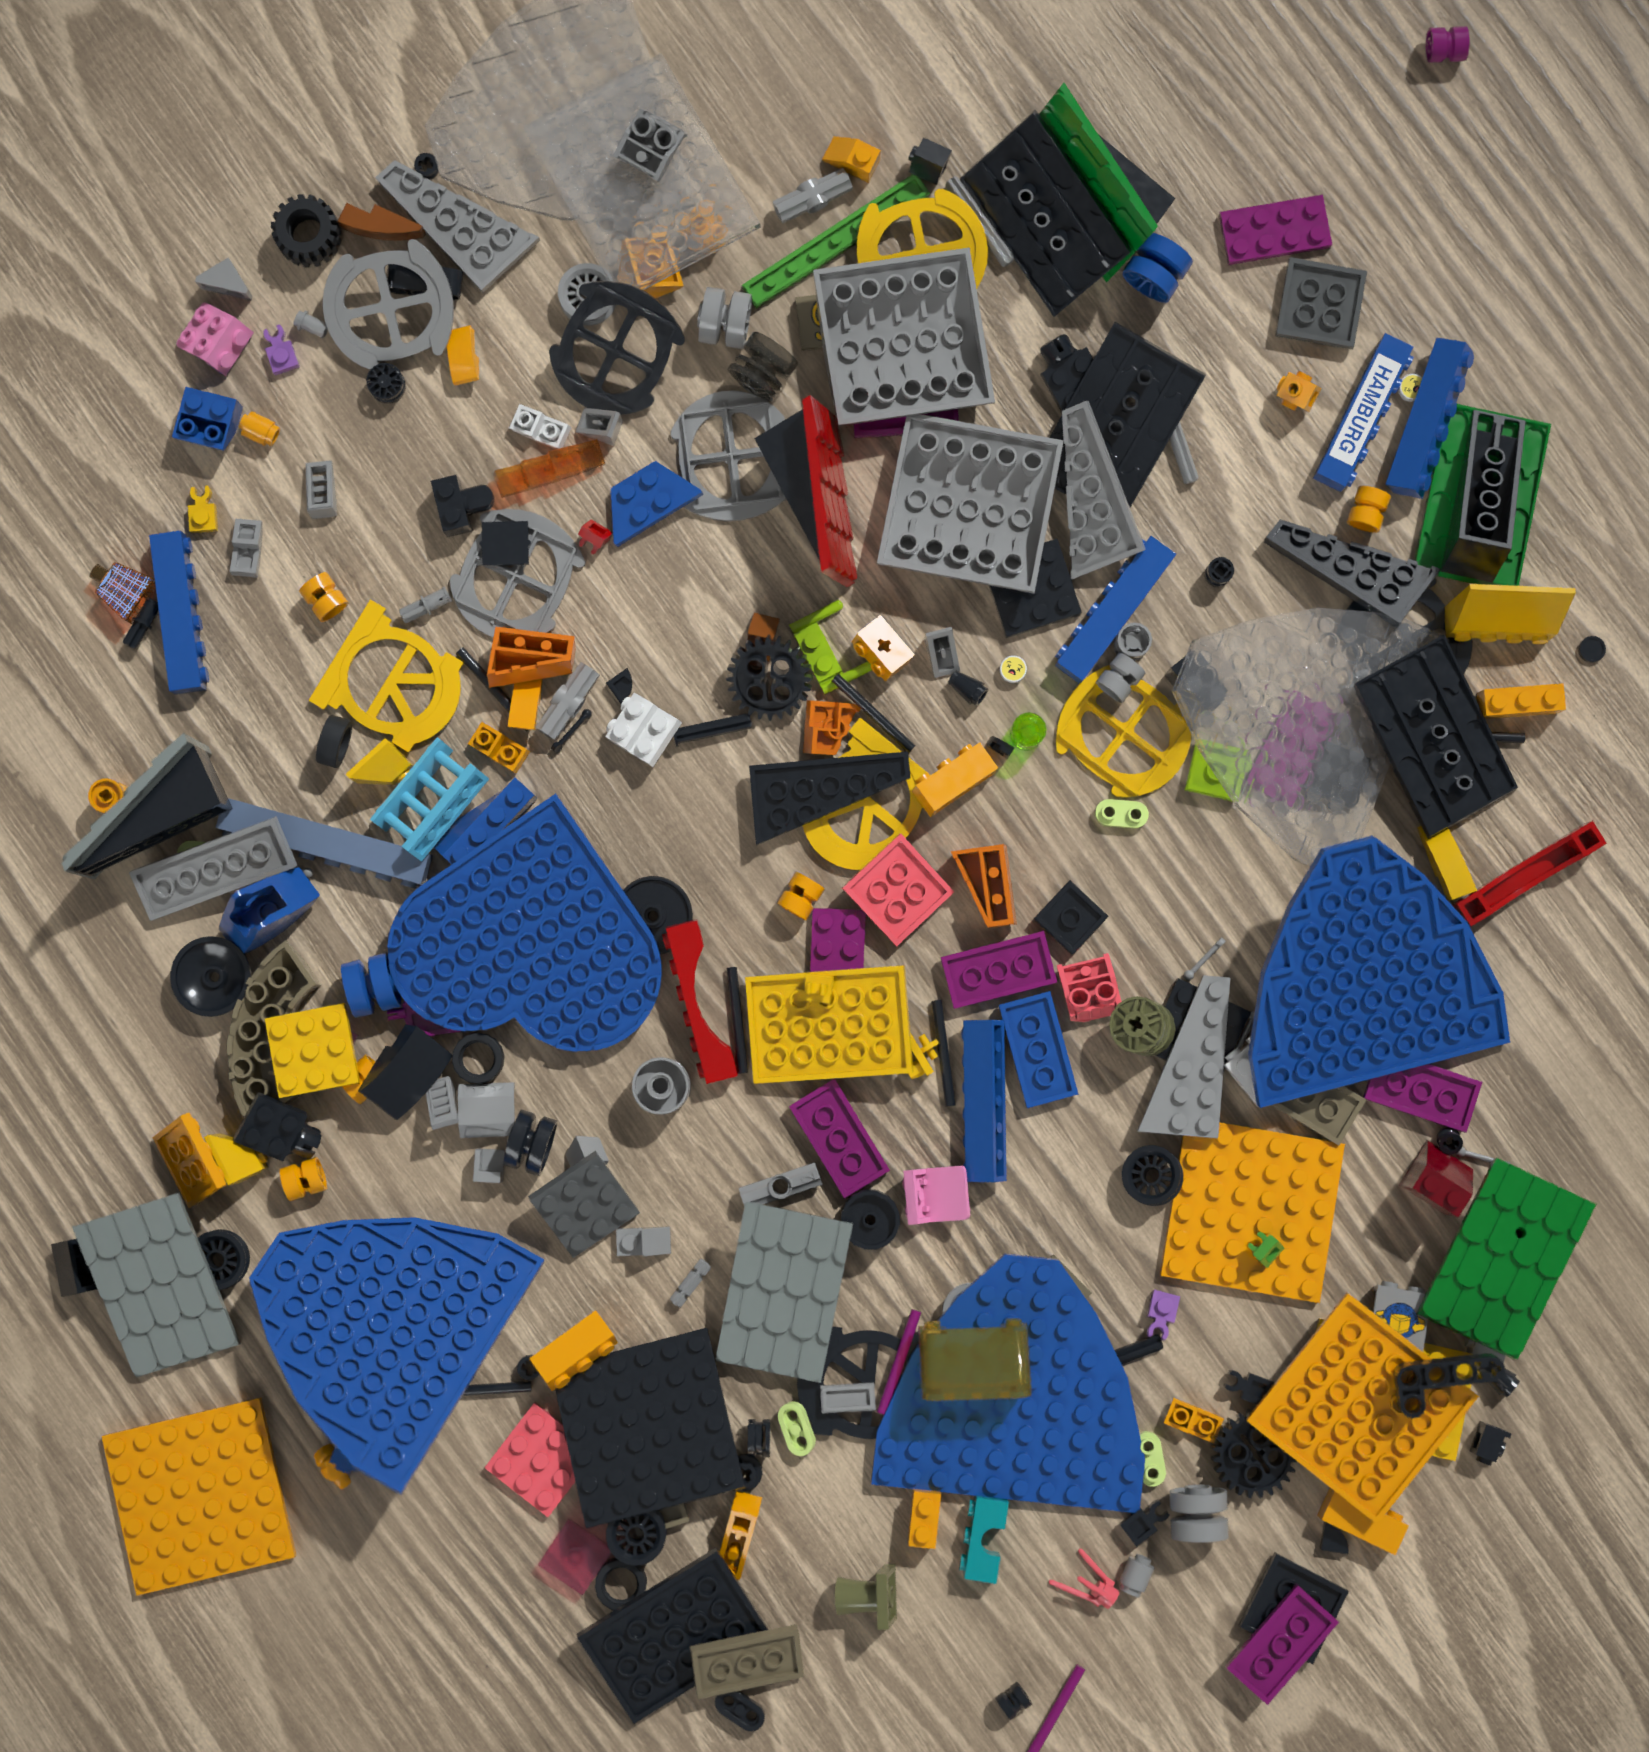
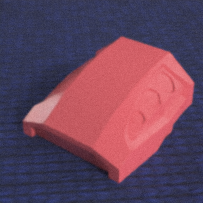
(1089, 988)

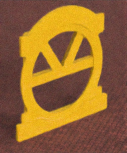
(375, 626)
(855, 856)

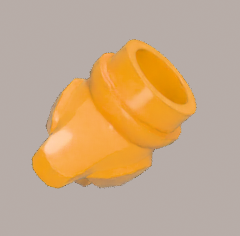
(328, 1469)

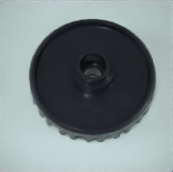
(665, 898)

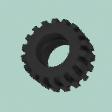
(291, 216)

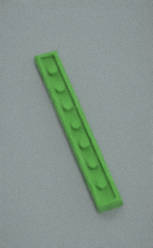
(826, 245)

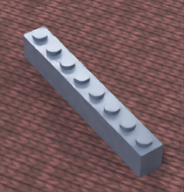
(333, 844)

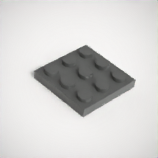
(1321, 303)
(584, 1204)

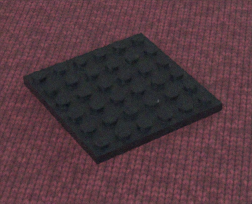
(649, 1429)

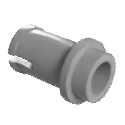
(310, 324)

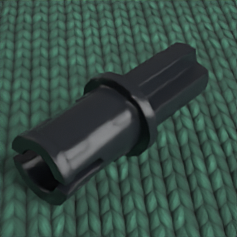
(141, 623)

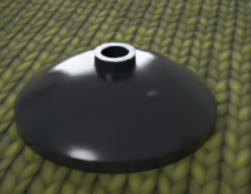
(193, 970)

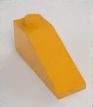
(740, 1531)

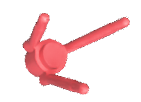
(1102, 1592)

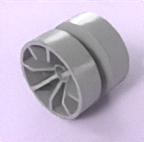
(733, 318)
(661, 1085)
(1199, 1504)

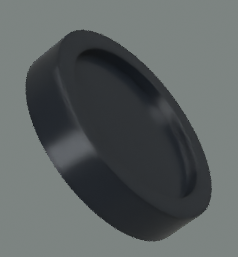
(1592, 649)

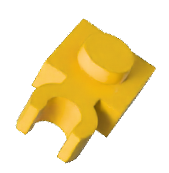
(202, 515)

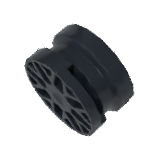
(386, 383)
(755, 1438)

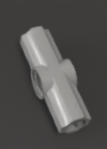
(812, 195)
(567, 701)
(797, 1179)

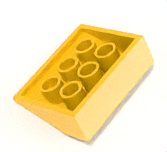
(1507, 613)

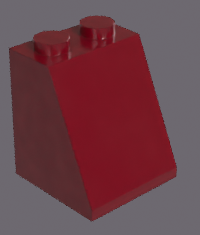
(1439, 1180)

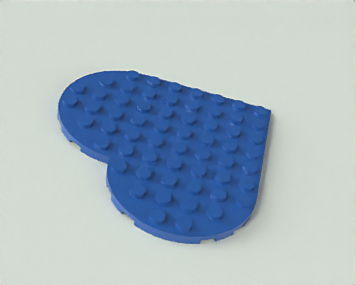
(528, 934)

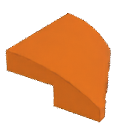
(826, 725)

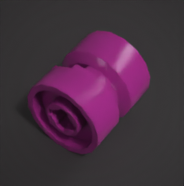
(1447, 44)

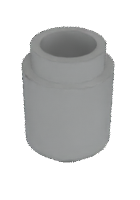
(1136, 1575)

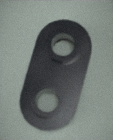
(739, 1708)

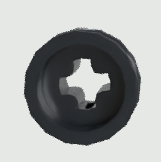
(756, 1470)

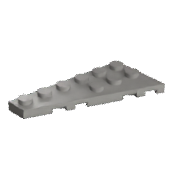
(466, 232)
(1192, 1078)

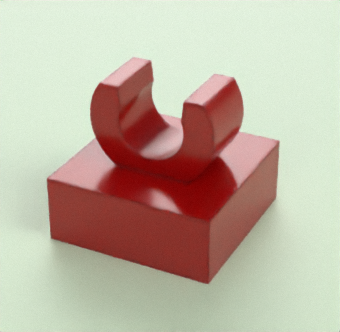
(595, 534)

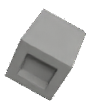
(584, 1146)
(488, 1165)

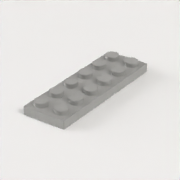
(213, 868)

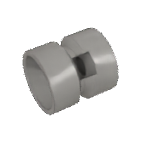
(1133, 641)
(1122, 675)

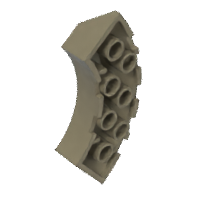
(273, 990)

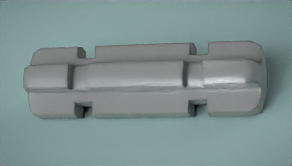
(690, 1283)

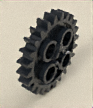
(745, 677)
(1235, 1468)

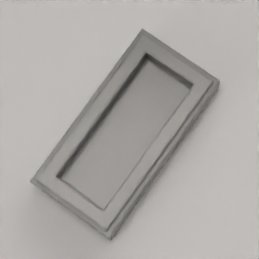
(847, 1397)

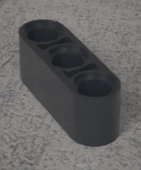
(407, 282)

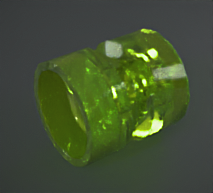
(1027, 731)

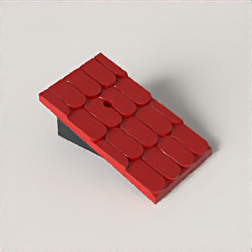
(809, 469)

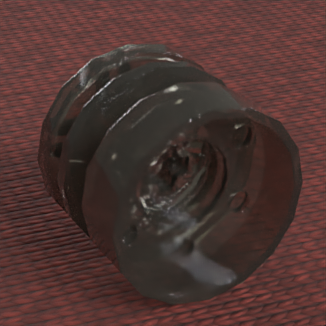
(765, 363)

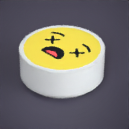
(1409, 387)
(1013, 669)

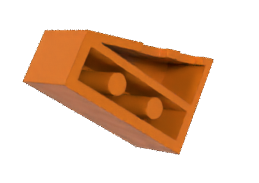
(528, 656)
(989, 881)

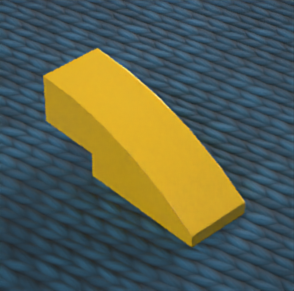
(1448, 864)

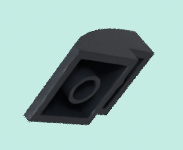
(405, 1071)

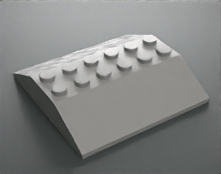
(903, 336)
(970, 502)

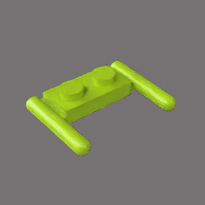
(818, 652)

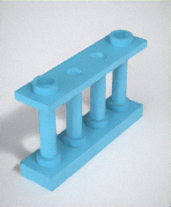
(446, 810)

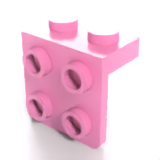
(214, 337)
(936, 1194)

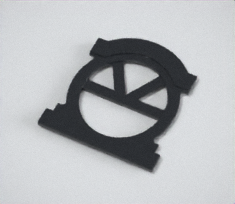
(810, 1394)

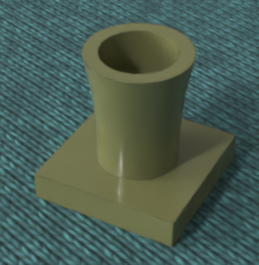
(869, 1596)

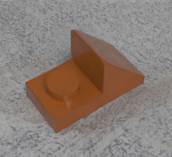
(761, 626)

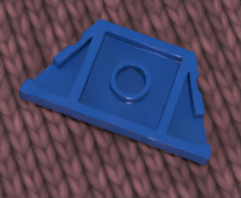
(648, 499)

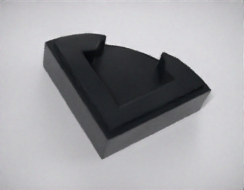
(621, 685)
(1000, 746)
(1333, 1539)

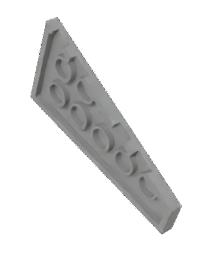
(1096, 505)

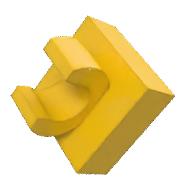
(818, 988)

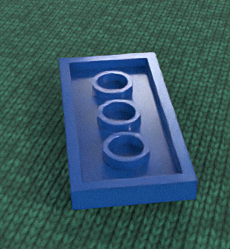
(1038, 1049)

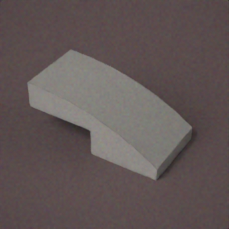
(246, 547)

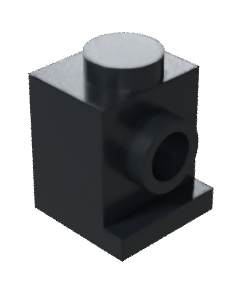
(1489, 1443)

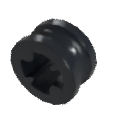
(422, 159)
(1441, 1139)
(523, 1372)

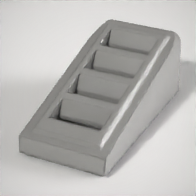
(326, 505)
(441, 1100)

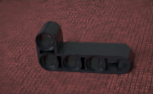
(1447, 1379)

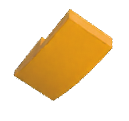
(462, 356)
(525, 705)
(498, 747)
(1193, 1420)

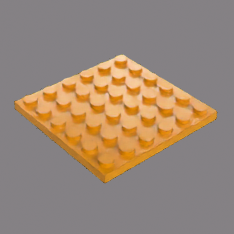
(1248, 1186)
(1342, 1414)
(198, 1496)

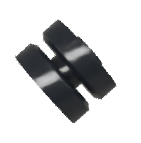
(526, 1141)
(871, 1203)

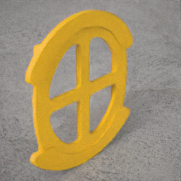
(944, 203)
(1124, 785)

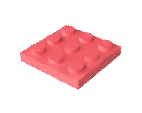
(898, 889)
(535, 1460)

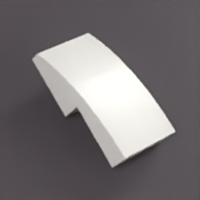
(539, 427)

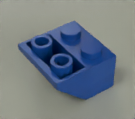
(207, 419)

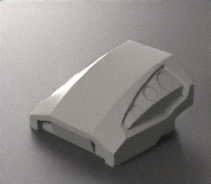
(649, 144)
(486, 1109)

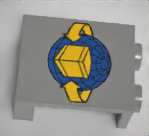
(1399, 1310)

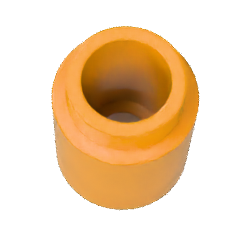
(259, 429)

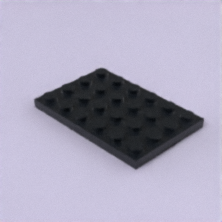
(647, 1641)

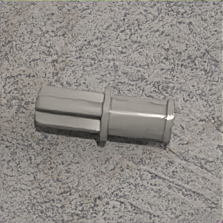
(425, 605)

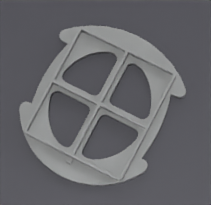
(437, 294)
(685, 428)
(540, 529)

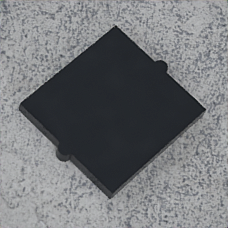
(505, 543)

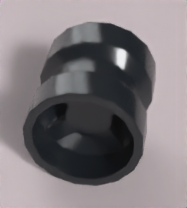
(1216, 575)
(1018, 1696)

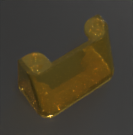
(974, 1362)

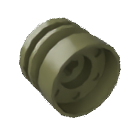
(1157, 1026)

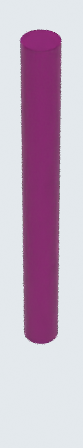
(899, 1360)
(1057, 1709)

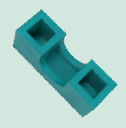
(978, 1562)

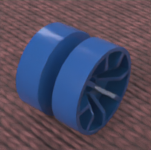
(1157, 268)
(364, 987)

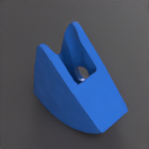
(266, 909)

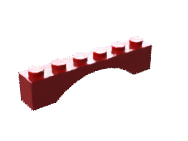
(1530, 872)
(715, 1055)

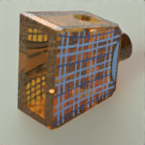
(123, 589)

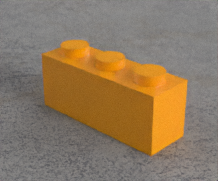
(1522, 701)
(954, 778)
(574, 1351)
(1343, 1515)

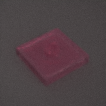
(575, 1556)

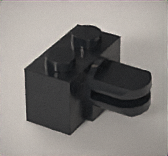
(458, 504)

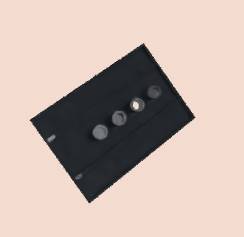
(1057, 230)
(1136, 430)
(1422, 720)

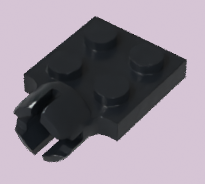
(1064, 368)
(277, 1129)

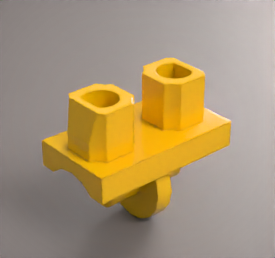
(921, 1065)

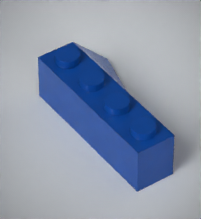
(485, 821)

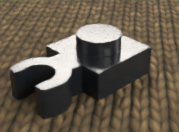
(1252, 1387)
(1140, 1525)

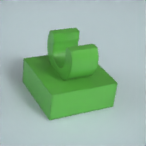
(1268, 1250)

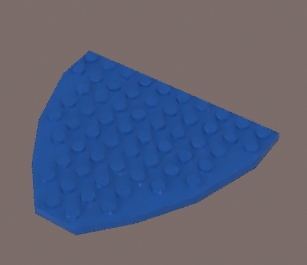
(1368, 979)
(386, 1328)
(1059, 1446)

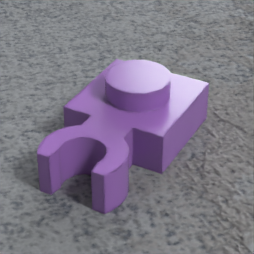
(280, 354)
(1163, 1310)

